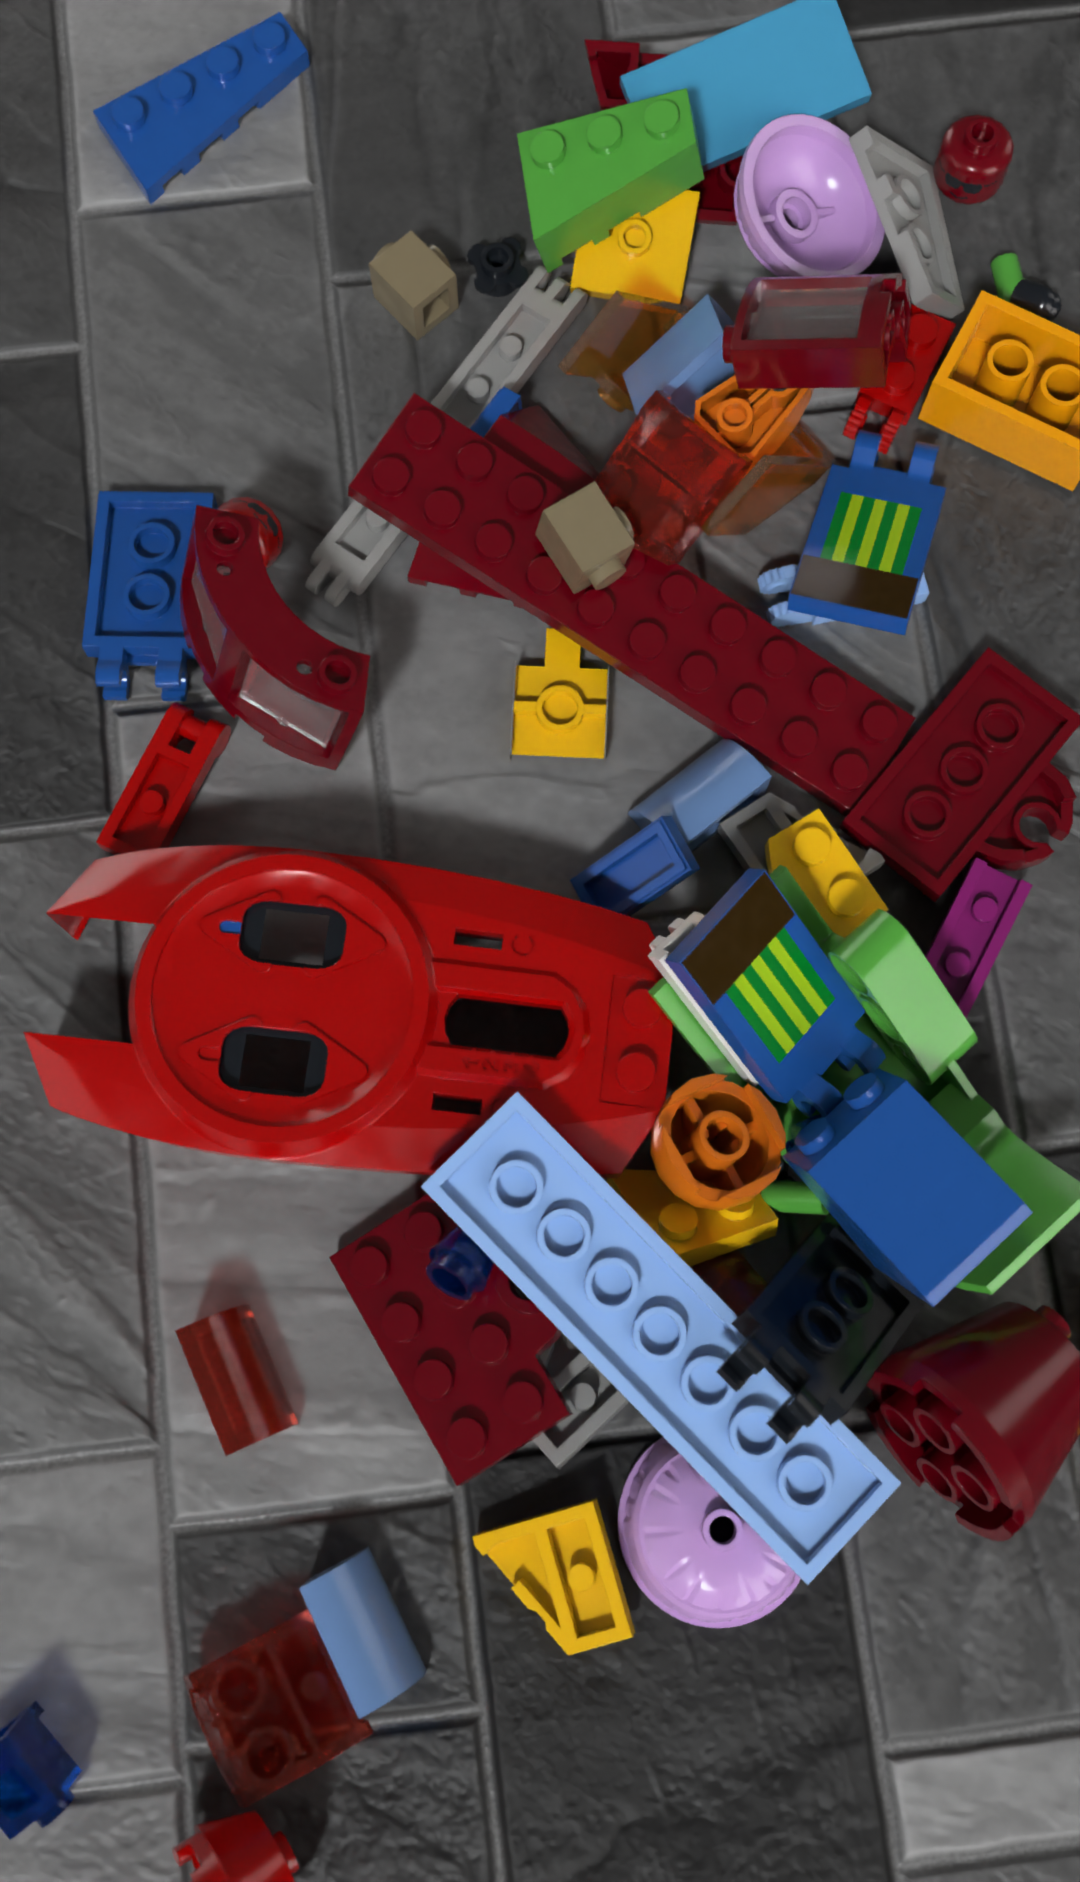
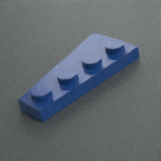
(182, 111)

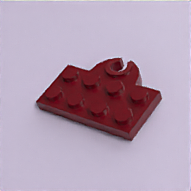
(971, 781)
(461, 1362)

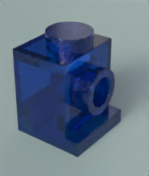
(32, 1773)

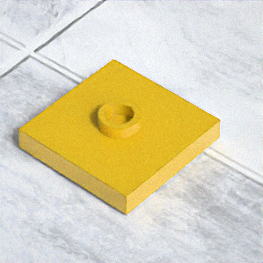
(641, 254)

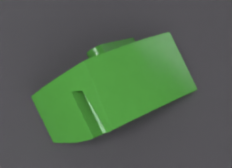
(922, 1040)

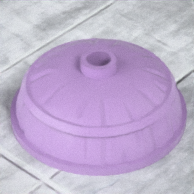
(806, 200)
(676, 1562)

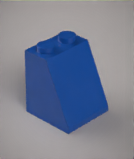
(905, 1185)

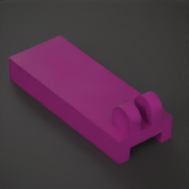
(975, 930)

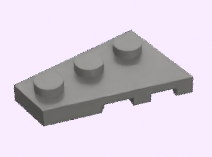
(912, 220)

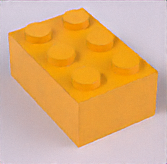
(1012, 390)

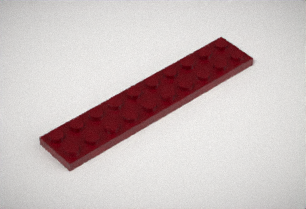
(649, 624)

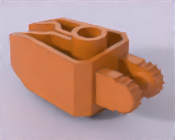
(751, 419)

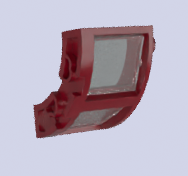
(819, 331)
(258, 653)

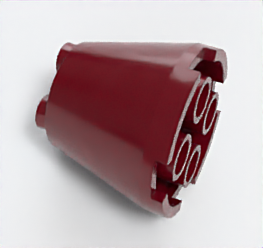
(983, 1413)

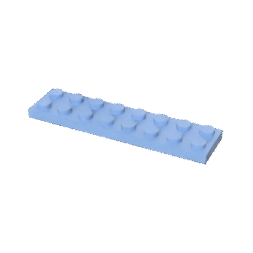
(655, 1334)

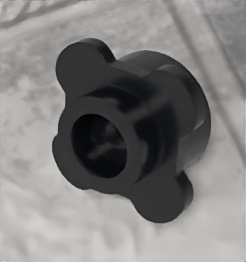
(497, 280)

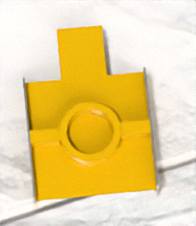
(559, 705)

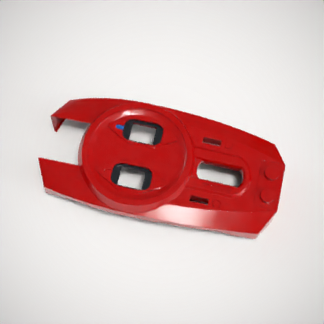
(368, 1010)

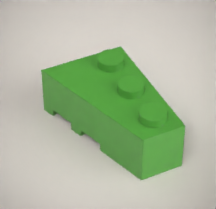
(605, 169)

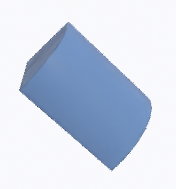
(684, 360)
(706, 792)
(363, 1632)

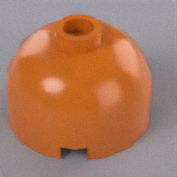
(717, 1142)

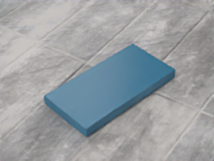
(757, 72)

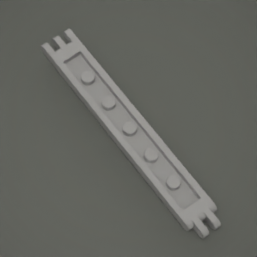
(502, 358)

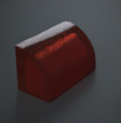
(236, 1378)

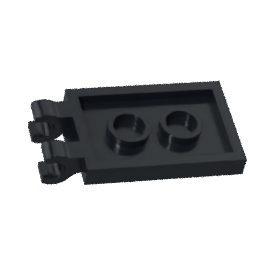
(820, 1328)

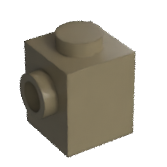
(414, 284)
(586, 538)

